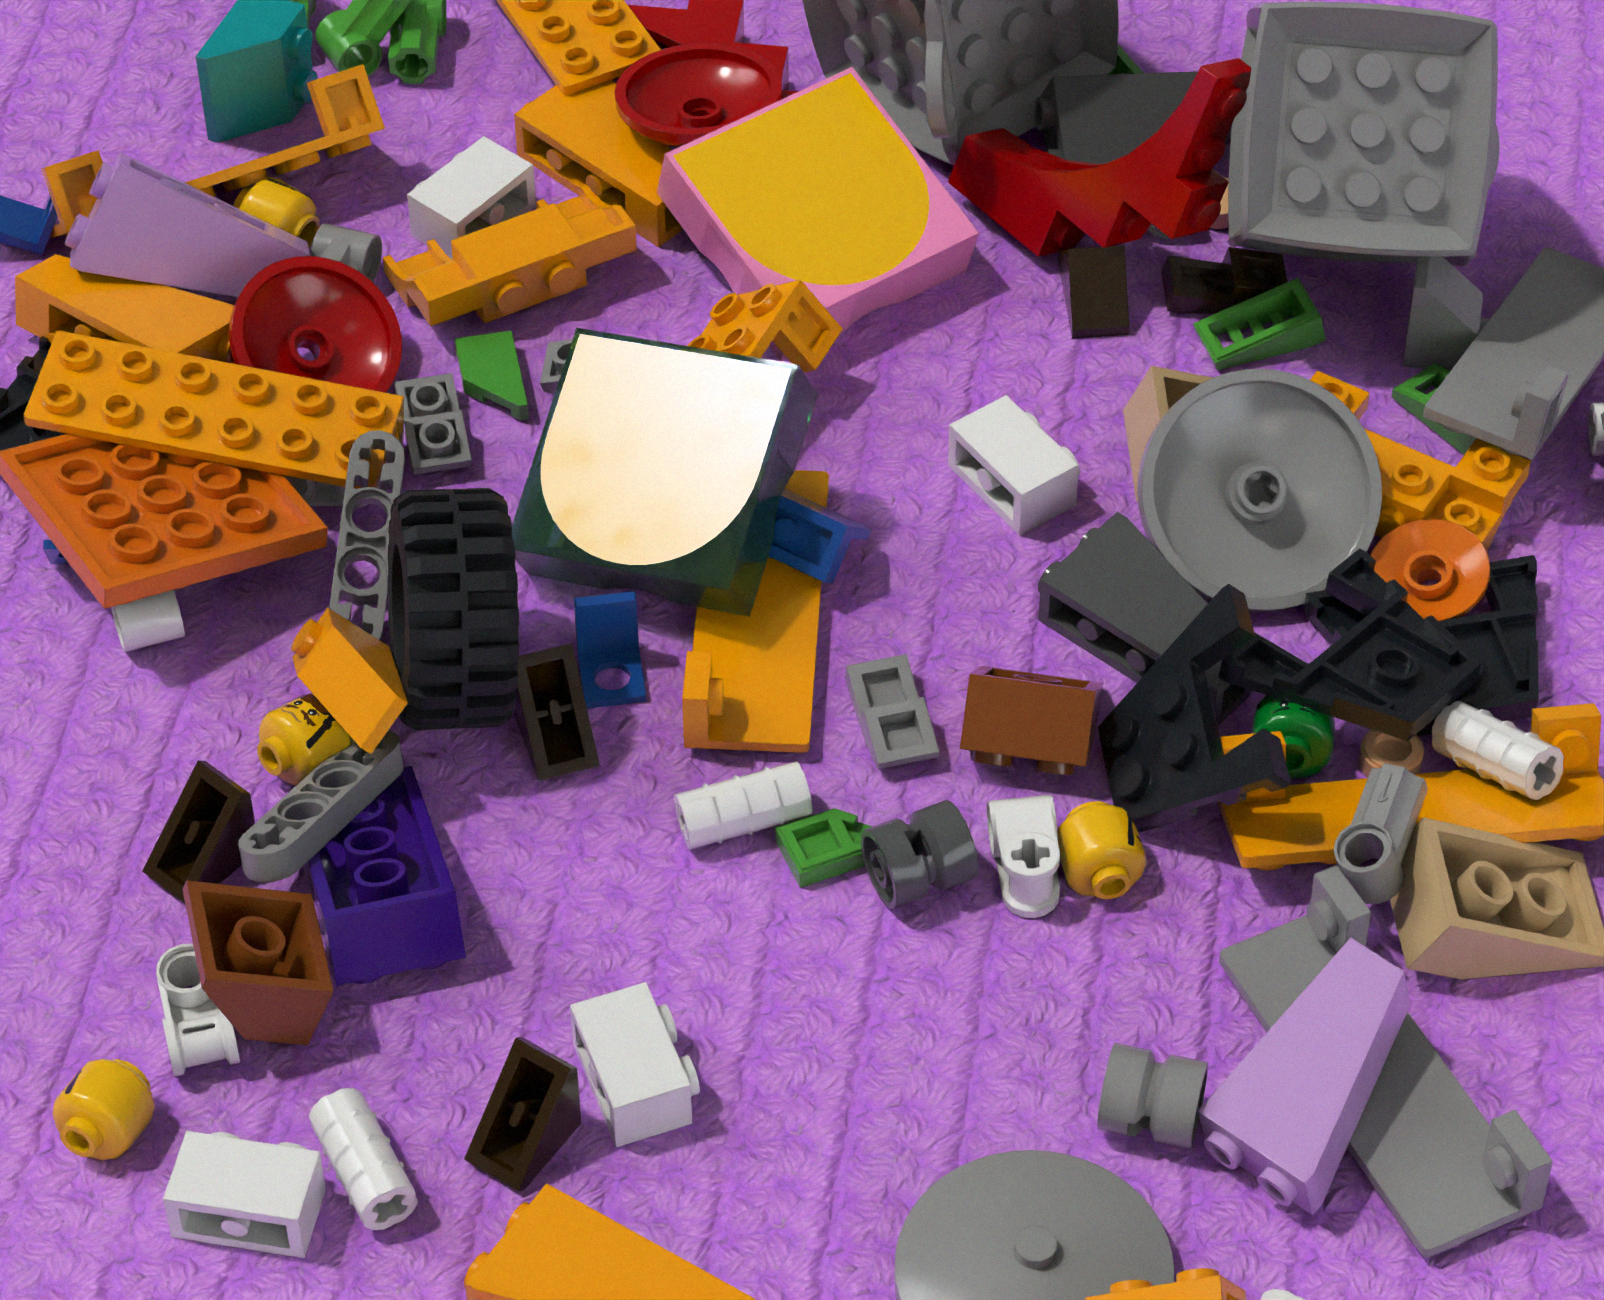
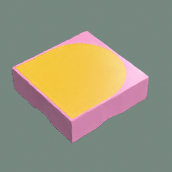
(819, 196)

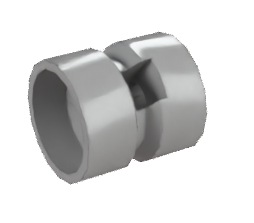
(1152, 1095)

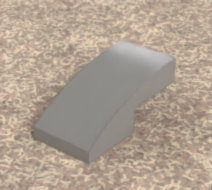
(891, 712)

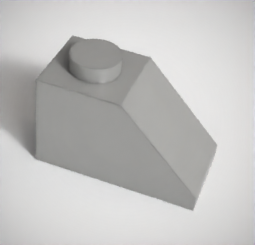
(1442, 315)

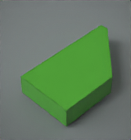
(492, 371)
(821, 845)

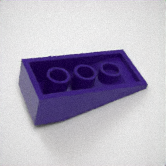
(386, 890)

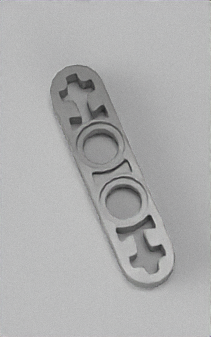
(362, 545)
(318, 809)

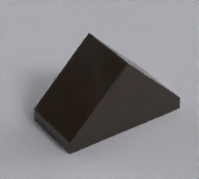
(1095, 290)
(554, 713)
(201, 832)
(526, 1116)

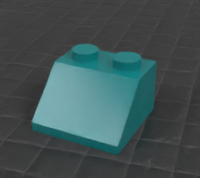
(255, 68)

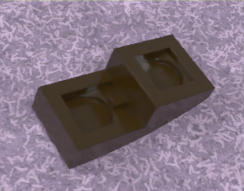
(1215, 286)

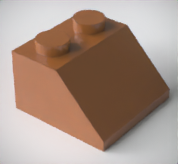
(1030, 718)
(260, 959)

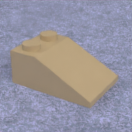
(1494, 905)

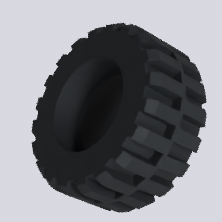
(453, 607)

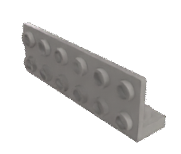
(1528, 358)
(1420, 1131)

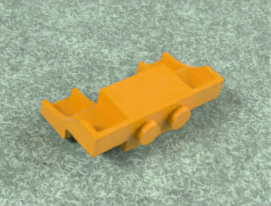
(514, 260)
(1425, 488)

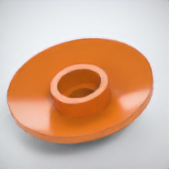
(1436, 552)

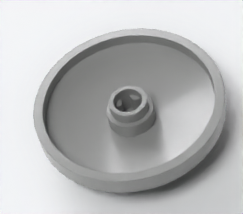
(1259, 487)
(1029, 1232)

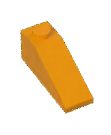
(350, 676)

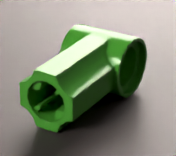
(354, 34)
(416, 40)

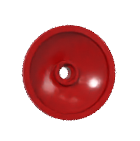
(694, 90)
(322, 309)

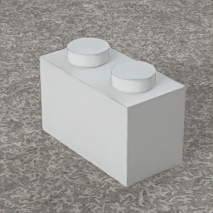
(471, 193)
(1013, 464)
(633, 1063)
(245, 1193)

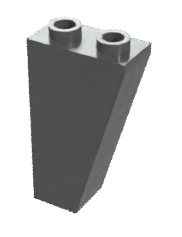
(1107, 114)
(1125, 605)

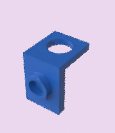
(25, 224)
(605, 640)

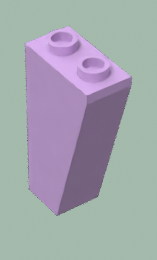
(172, 233)
(1309, 1079)

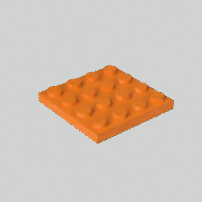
(154, 518)

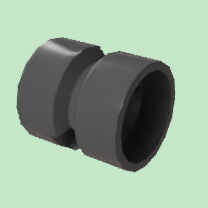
(926, 852)

